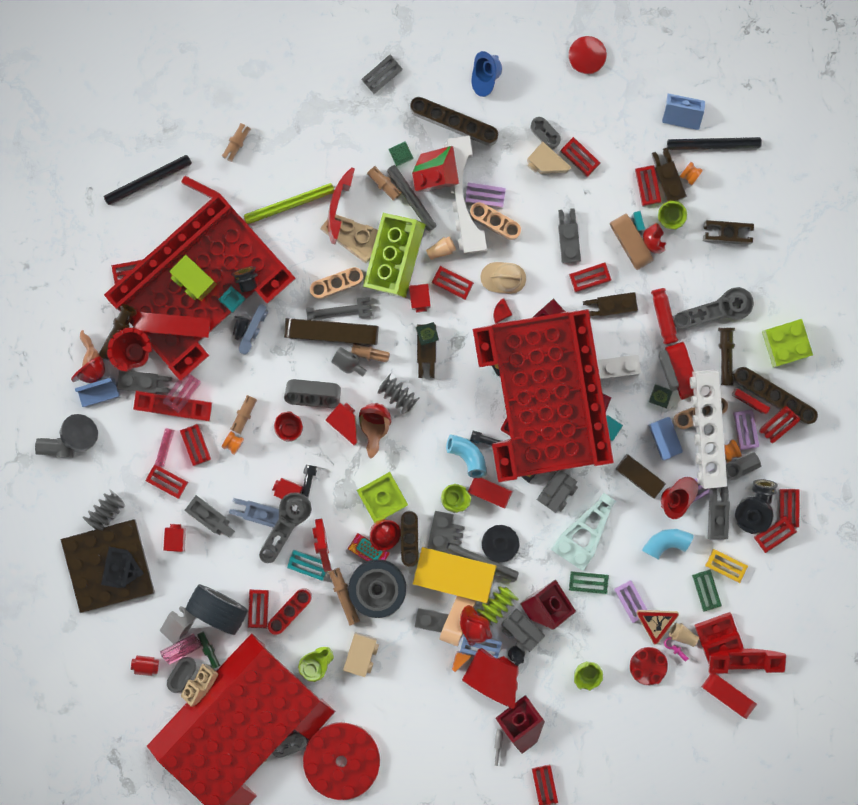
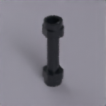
(477, 437)
(310, 471)

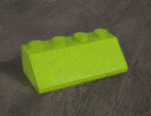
(394, 255)

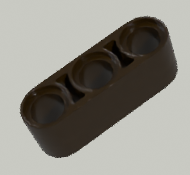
(405, 547)

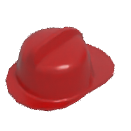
(679, 497)
(474, 627)

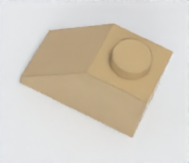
(546, 161)

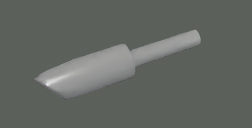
(498, 745)

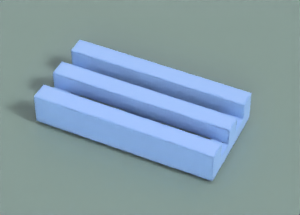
(473, 652)

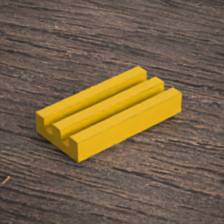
(741, 573)

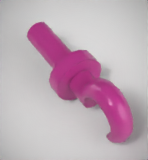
(676, 650)

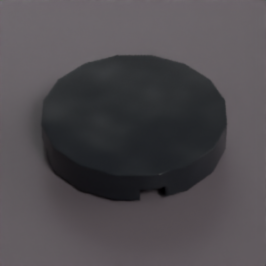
(78, 432)
(754, 515)
(500, 543)

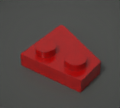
(321, 546)

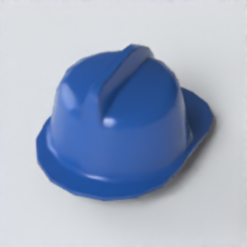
(485, 72)

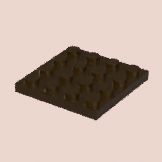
(86, 562)

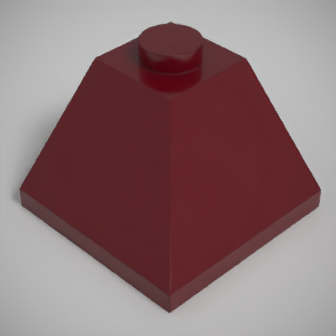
(548, 606)
(522, 724)

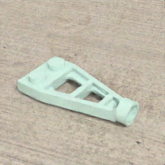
(570, 550)

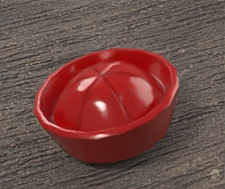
(384, 534)

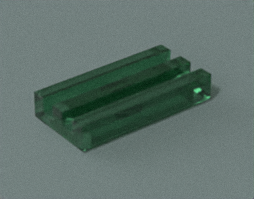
(701, 574)
(591, 590)

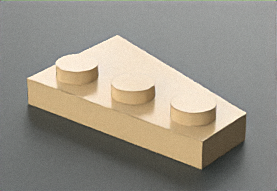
(355, 237)

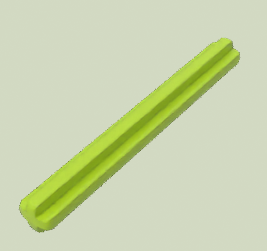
(289, 203)

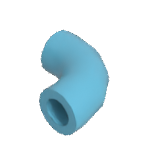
(469, 453)
(667, 539)

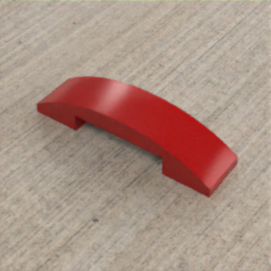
(334, 225)
(154, 403)
(747, 659)

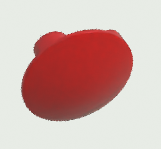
(587, 55)
(648, 666)

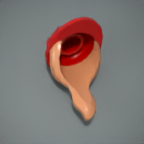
(92, 365)
(374, 424)

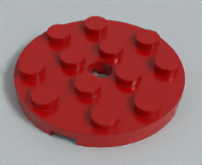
(335, 780)

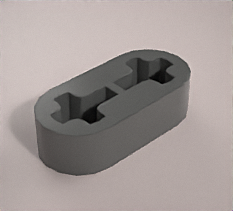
(548, 129)
(291, 749)

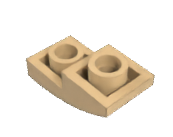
(197, 688)

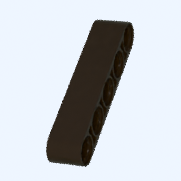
(448, 113)
(331, 331)
(768, 387)

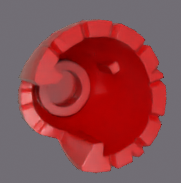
(129, 349)

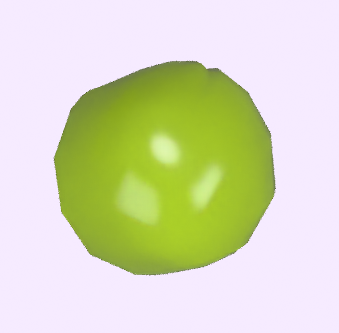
(672, 214)
(455, 498)
(588, 675)

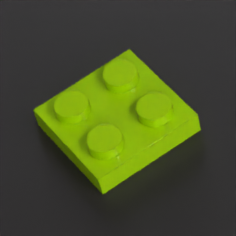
(382, 497)

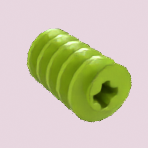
(498, 604)

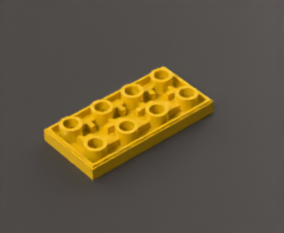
(454, 575)

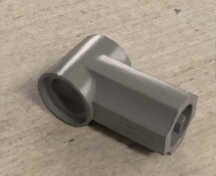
(49, 446)
(744, 465)

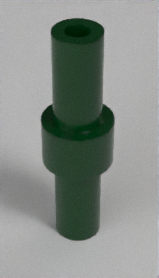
(208, 650)

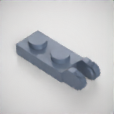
(252, 330)
(256, 512)

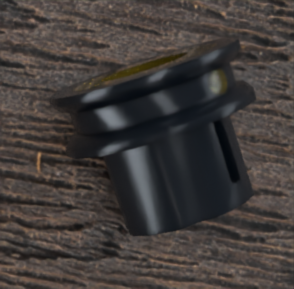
(246, 278)
(765, 489)

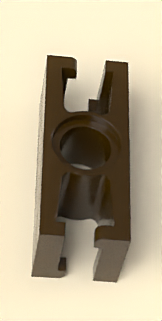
(734, 226)
(640, 476)

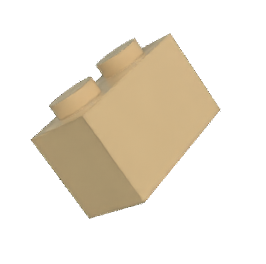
(360, 655)

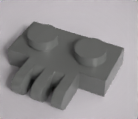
(443, 532)

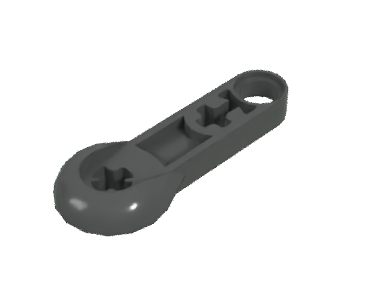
(721, 308)
(286, 523)

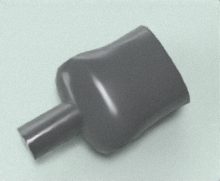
(347, 362)

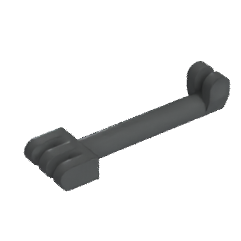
(312, 314)

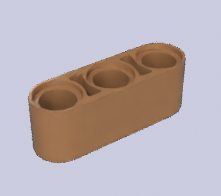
(631, 241)
(691, 411)

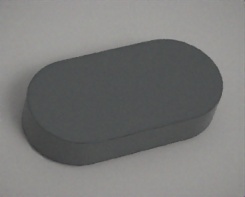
(181, 674)

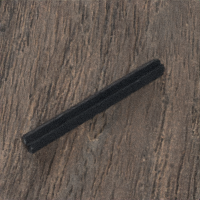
(714, 143)
(147, 179)

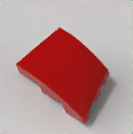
(493, 677)

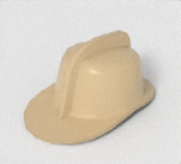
(503, 277)

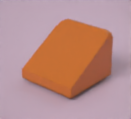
(459, 660)

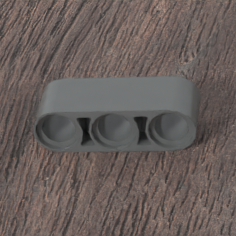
(312, 393)

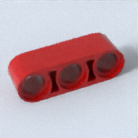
(682, 367)
(285, 619)
(729, 695)

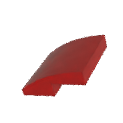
(718, 634)

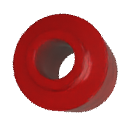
(145, 665)

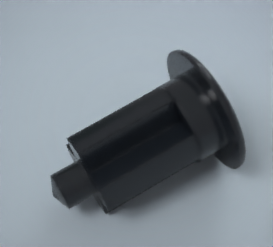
(240, 326)
(516, 655)

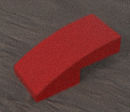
(490, 492)

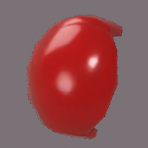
(652, 239)
(288, 426)

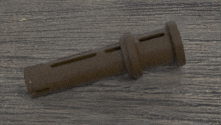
(119, 323)
(726, 345)

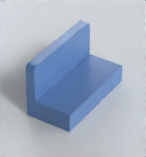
(683, 111)
(98, 392)
(665, 438)

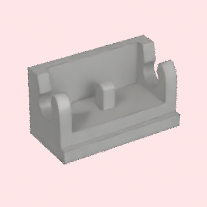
(177, 627)

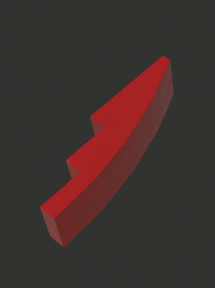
(172, 324)

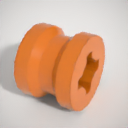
(691, 173)
(232, 442)
(732, 451)

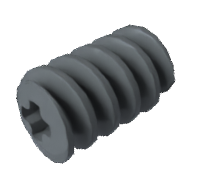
(397, 394)
(104, 511)

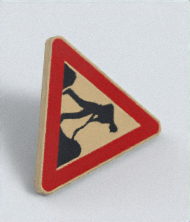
(657, 622)

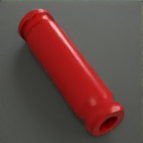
(664, 316)

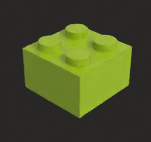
(193, 278)
(787, 343)

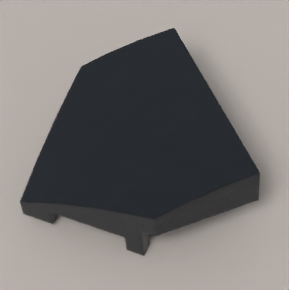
(119, 568)

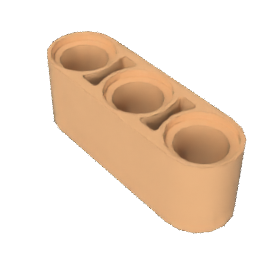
(488, 214)
(327, 283)
(452, 631)

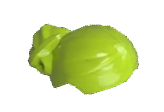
(315, 664)

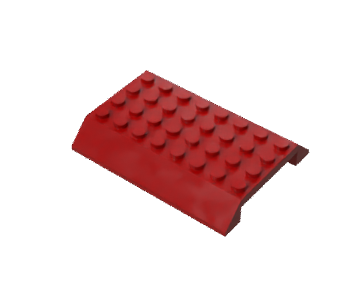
(219, 245)
(548, 393)
(237, 725)

